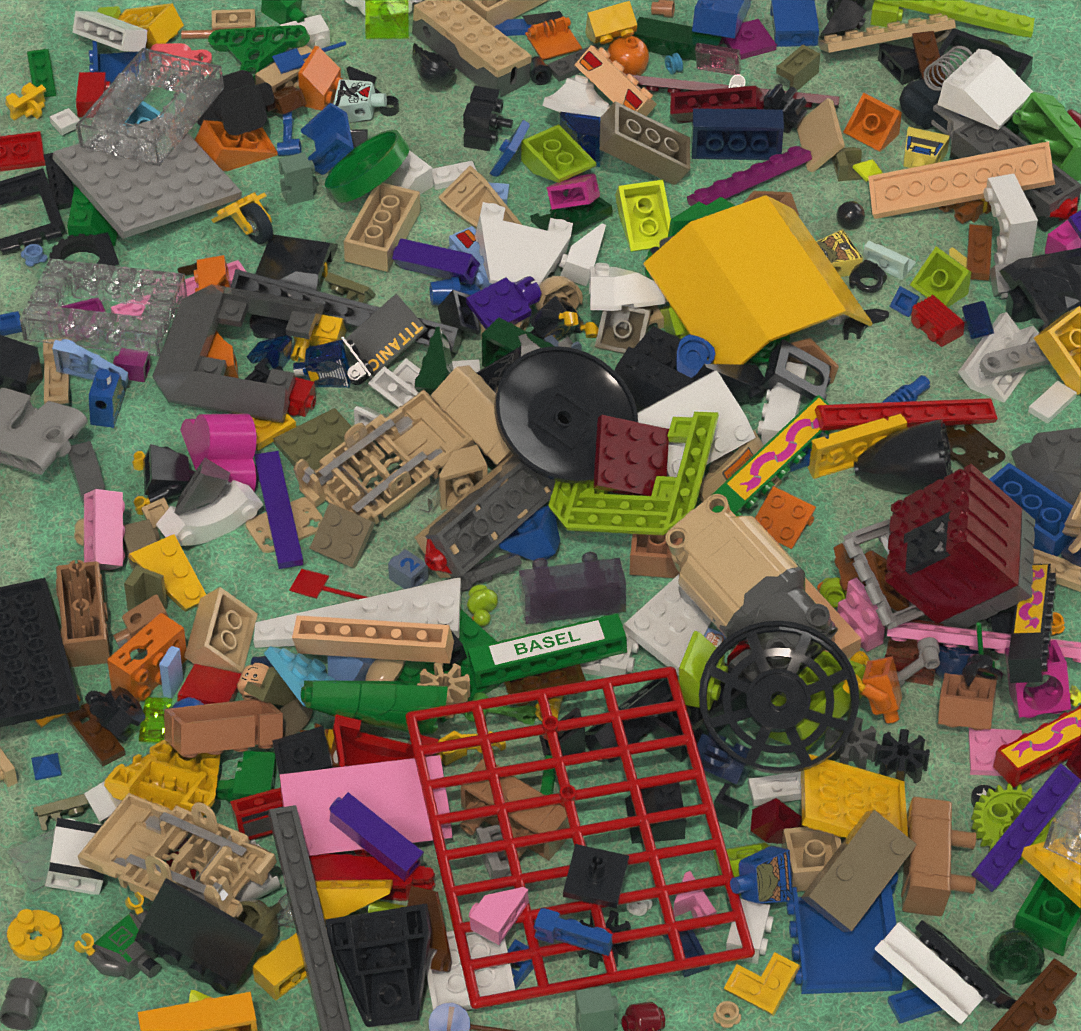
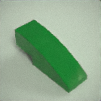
(696, 212)

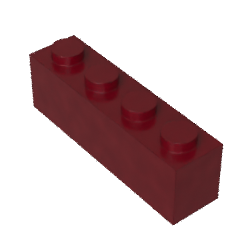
(725, 98)

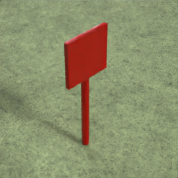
(312, 583)

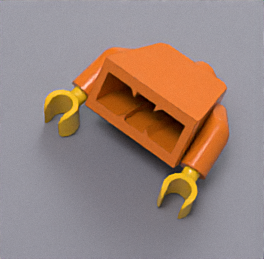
(879, 685)

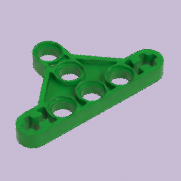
(266, 47)

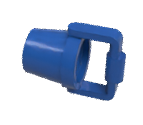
(441, 289)

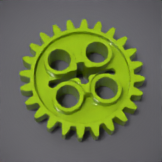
(1006, 805)

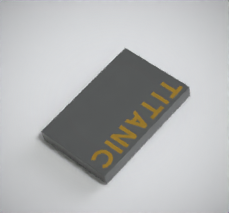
(387, 333)

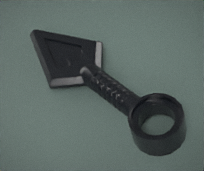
(355, 74)

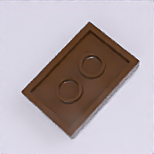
(545, 680)

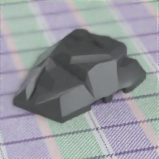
(1053, 461)

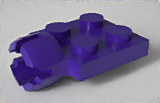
(505, 300)

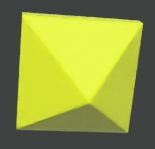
(867, 168)

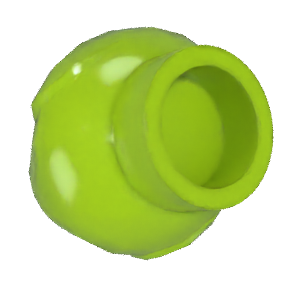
(832, 590)
(480, 603)

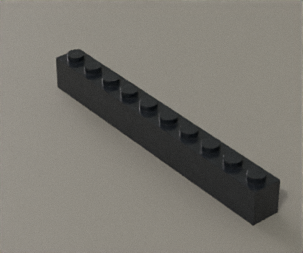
(351, 311)

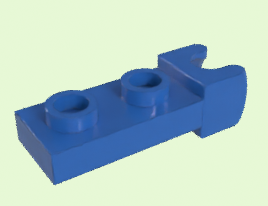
(552, 928)

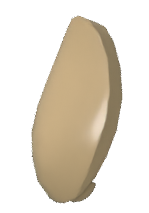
(385, 670)

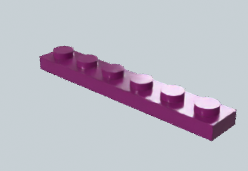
(756, 174)

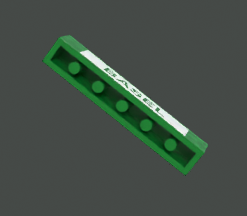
(547, 650)

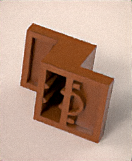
(878, 566)

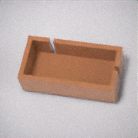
(222, 727)

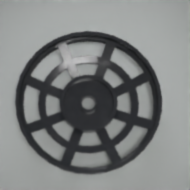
(783, 683)

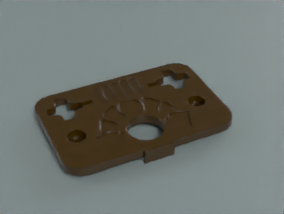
(975, 446)

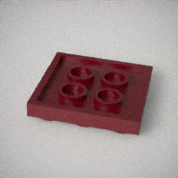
(629, 456)

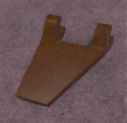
(438, 939)

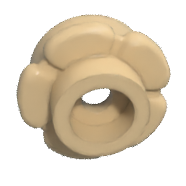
(729, 1008)

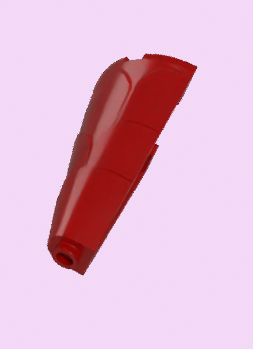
(363, 748)

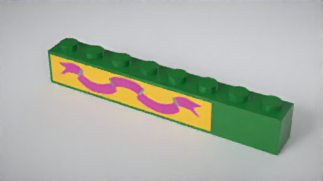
(772, 460)

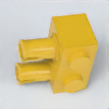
(327, 331)

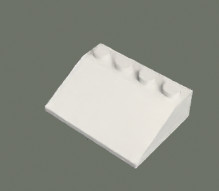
(984, 90)
(703, 395)

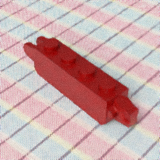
(369, 868)

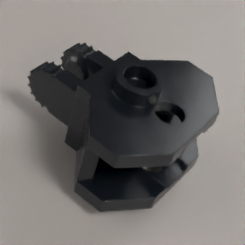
(116, 711)

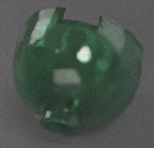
(1016, 956)

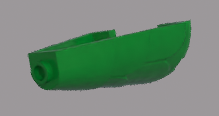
(375, 702)

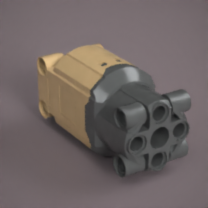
(744, 577)

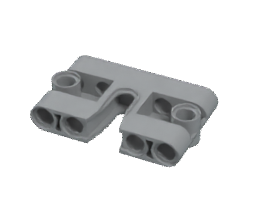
(35, 436)

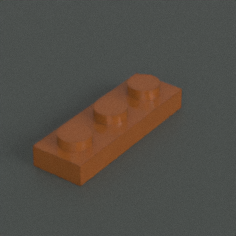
(979, 251)

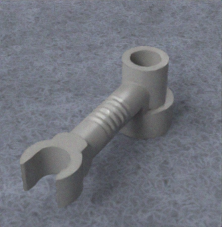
(928, 658)

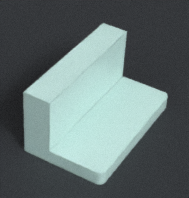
(888, 260)

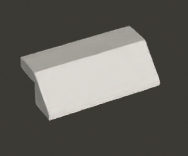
(1005, 336)
(396, 385)
(929, 972)

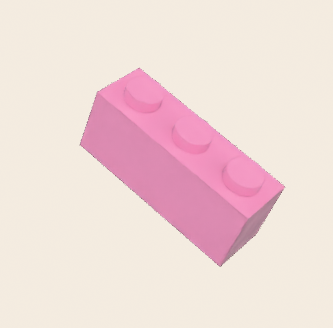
(104, 528)

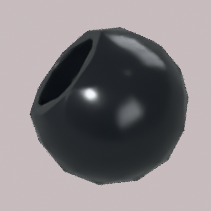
(850, 215)

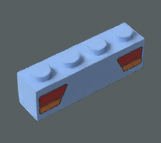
(465, 242)

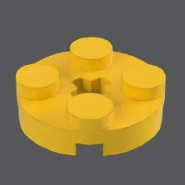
(28, 922)

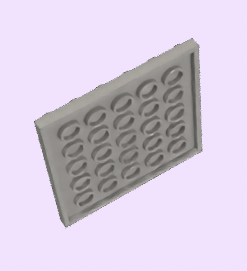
(144, 195)

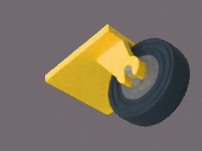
(251, 218)

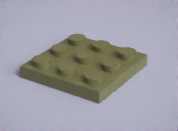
(313, 438)

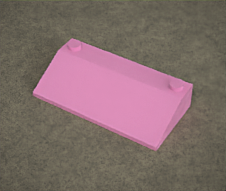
(386, 788)

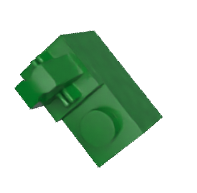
(253, 776)

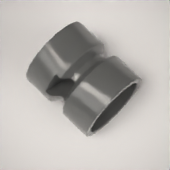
(21, 1004)

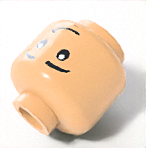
(251, 673)

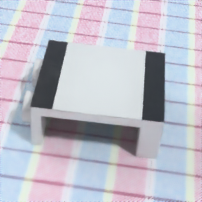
(64, 867)

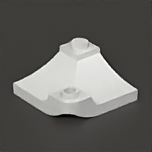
(577, 97)

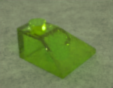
(386, 19)

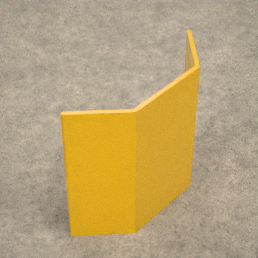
(749, 279)

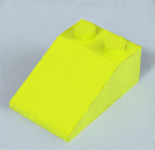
(643, 214)

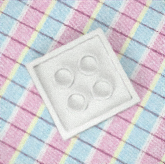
(451, 986)

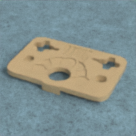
(301, 520)

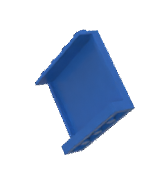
(843, 960)

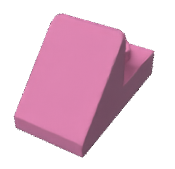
(693, 901)

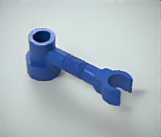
(288, 146)

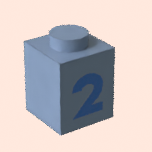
(407, 570)

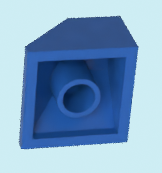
(535, 537)

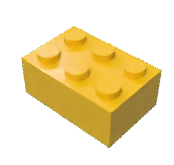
(1063, 347)

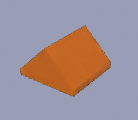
(874, 123)

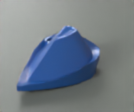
(693, 354)

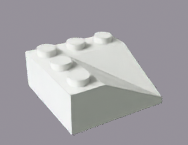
(1015, 218)

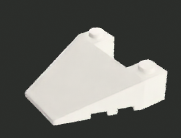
(518, 249)

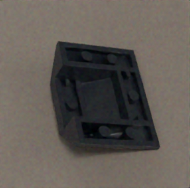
(296, 260)

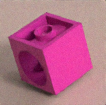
(1050, 696)

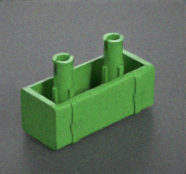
(1047, 120)

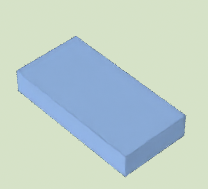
(171, 672)

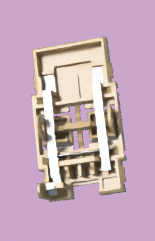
(415, 432)
(144, 832)

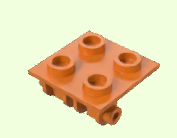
(553, 39)
(785, 516)

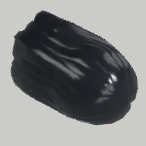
(432, 67)

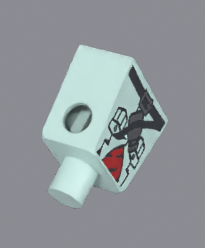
(358, 99)

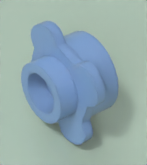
(33, 254)

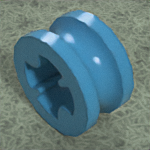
(674, 63)

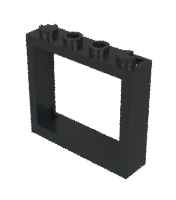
(1013, 58)

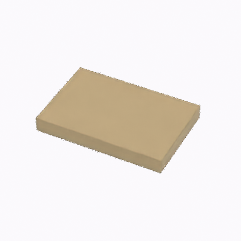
(821, 134)

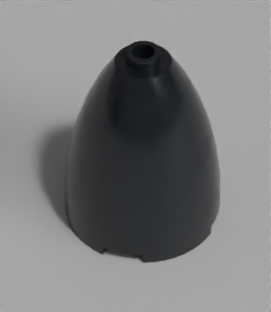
(907, 458)

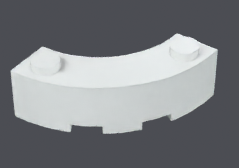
(214, 519)

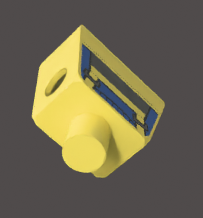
(924, 147)

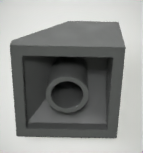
(203, 487)

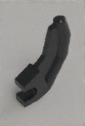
(854, 326)

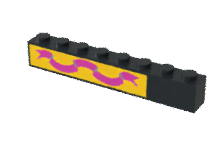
(1033, 628)

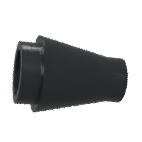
(539, 71)

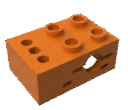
(144, 674)

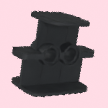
(240, 104)

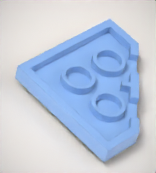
(79, 362)

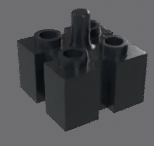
(483, 118)

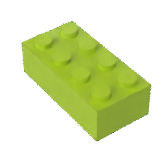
(818, 700)

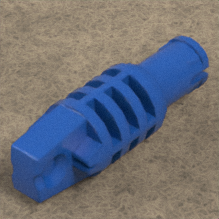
(909, 392)

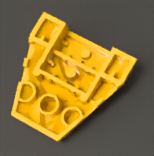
(167, 778)

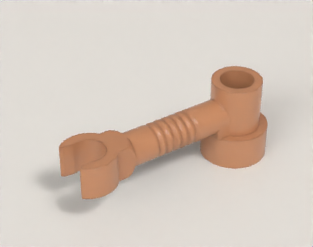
(663, 7)

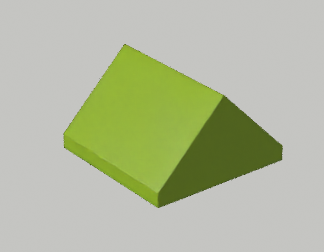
(942, 278)

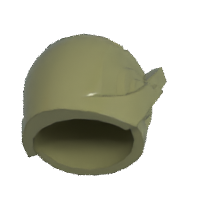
(262, 919)

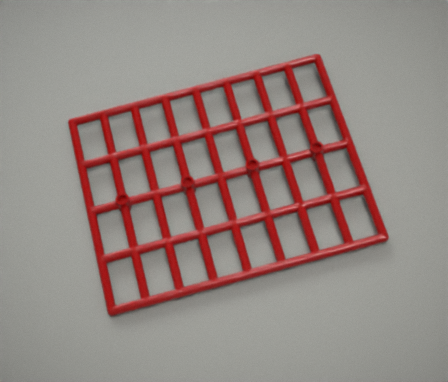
(567, 797)

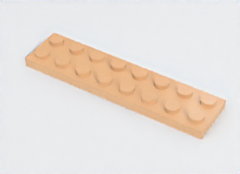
(958, 179)

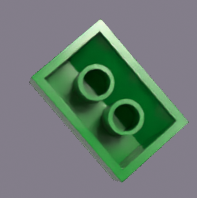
(87, 219)

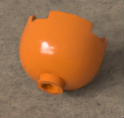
(630, 53)

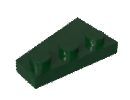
(580, 215)

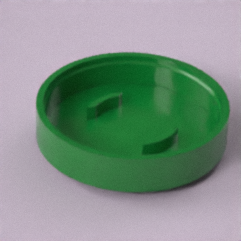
(367, 166)

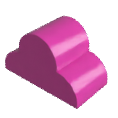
(224, 440)

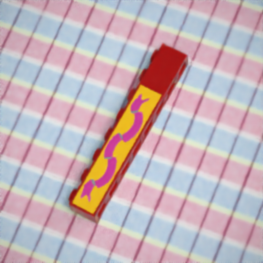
(1039, 749)

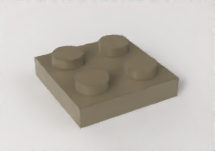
(342, 535)

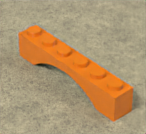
(216, 272)

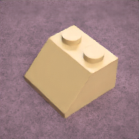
(460, 474)

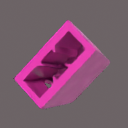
(581, 191)

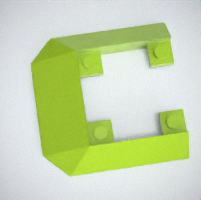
(594, 510)

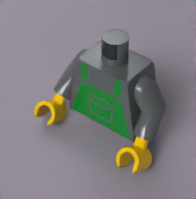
(117, 951)

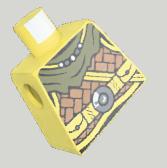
(840, 252)

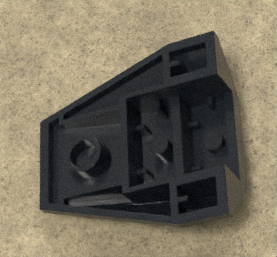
(383, 961)

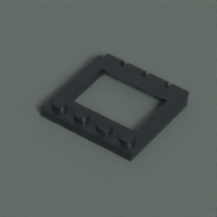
(25, 186)

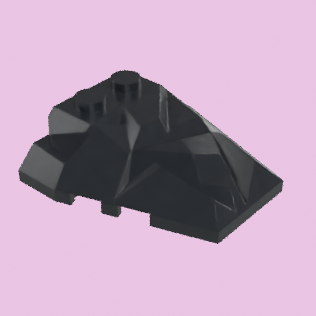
(1048, 281)

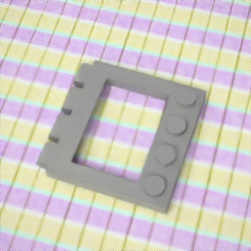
(851, 544)

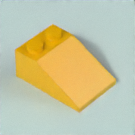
(159, 20)
(610, 23)

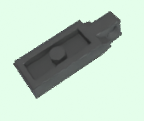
(484, 571)

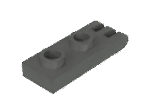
(565, 67)

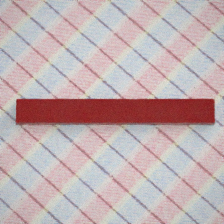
(915, 412)

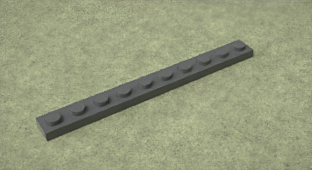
(308, 919)

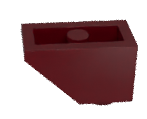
(770, 820)

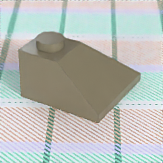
(622, 328)

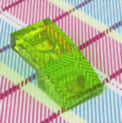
(153, 725)

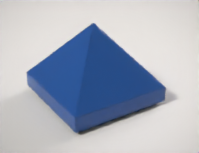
(904, 301)
(46, 766)

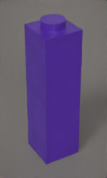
(435, 261)
(375, 836)

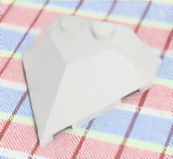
(617, 287)

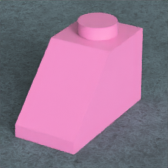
(498, 913)

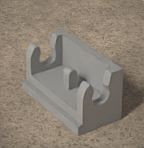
(496, 862)

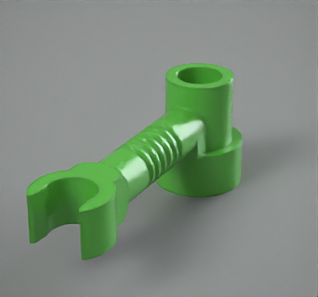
(523, 714)

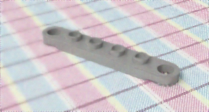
(1013, 360)

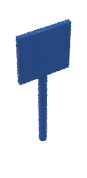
(293, 60)

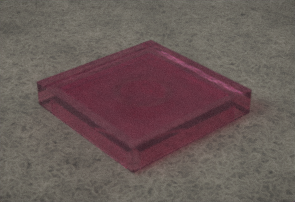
(718, 59)

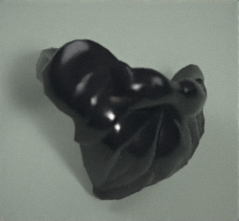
(867, 269)
(977, 665)

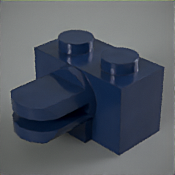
(719, 763)

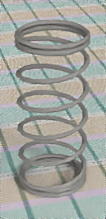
(947, 61)

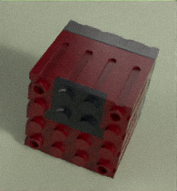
(961, 549)

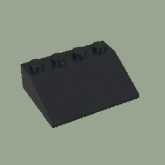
(648, 378)
(198, 937)

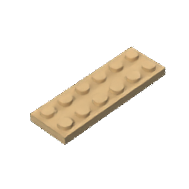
(893, 31)

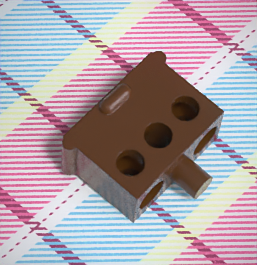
(287, 100)

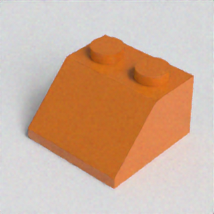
(319, 79)

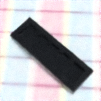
(59, 183)

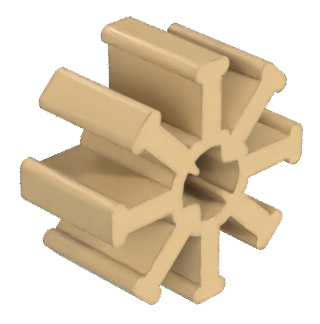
(457, 686)

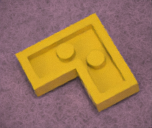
(766, 990)

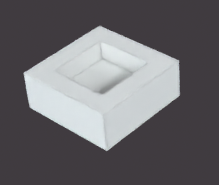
(64, 121)

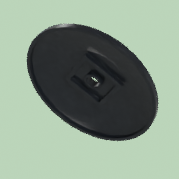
(555, 384)

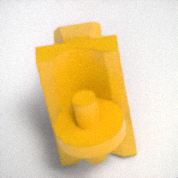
(28, 104)

